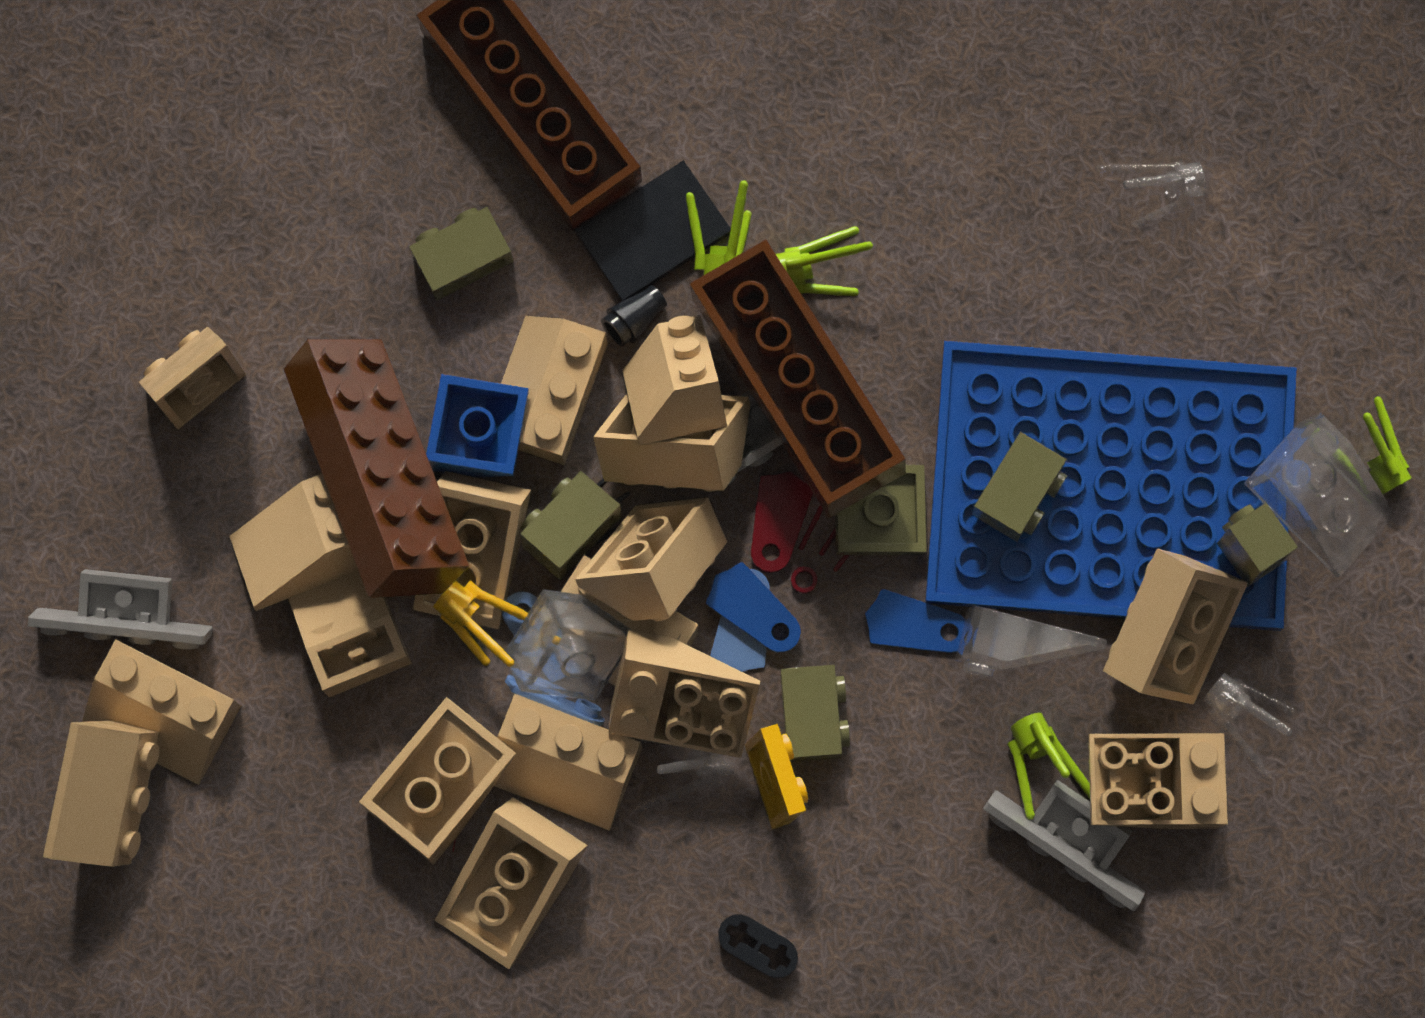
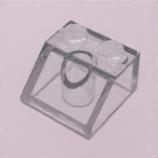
(566, 647)

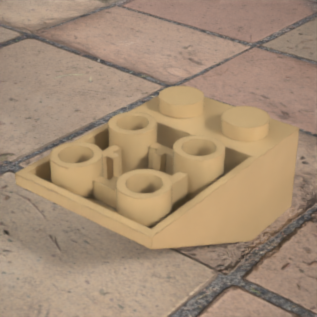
(348, 634)
(681, 696)
(1158, 780)

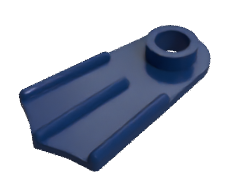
(752, 607)
(910, 623)

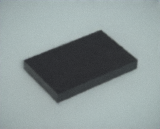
(651, 231)

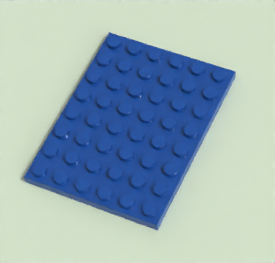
(1149, 465)

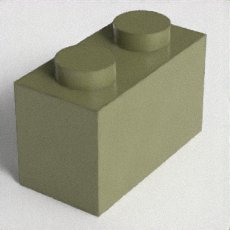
(461, 252)
(1019, 488)
(569, 524)
(1255, 542)
(813, 713)

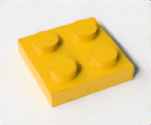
(779, 788)

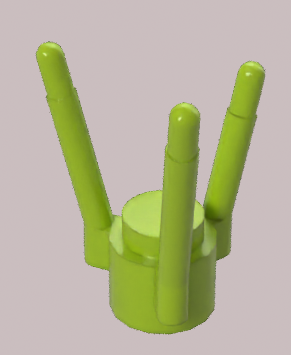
(737, 238)
(798, 262)
(1389, 467)
(1038, 739)

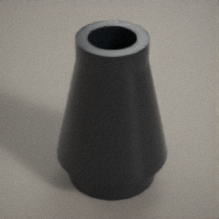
(632, 316)

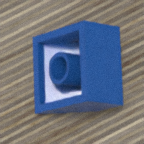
(476, 427)

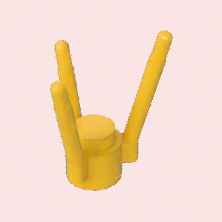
(458, 608)

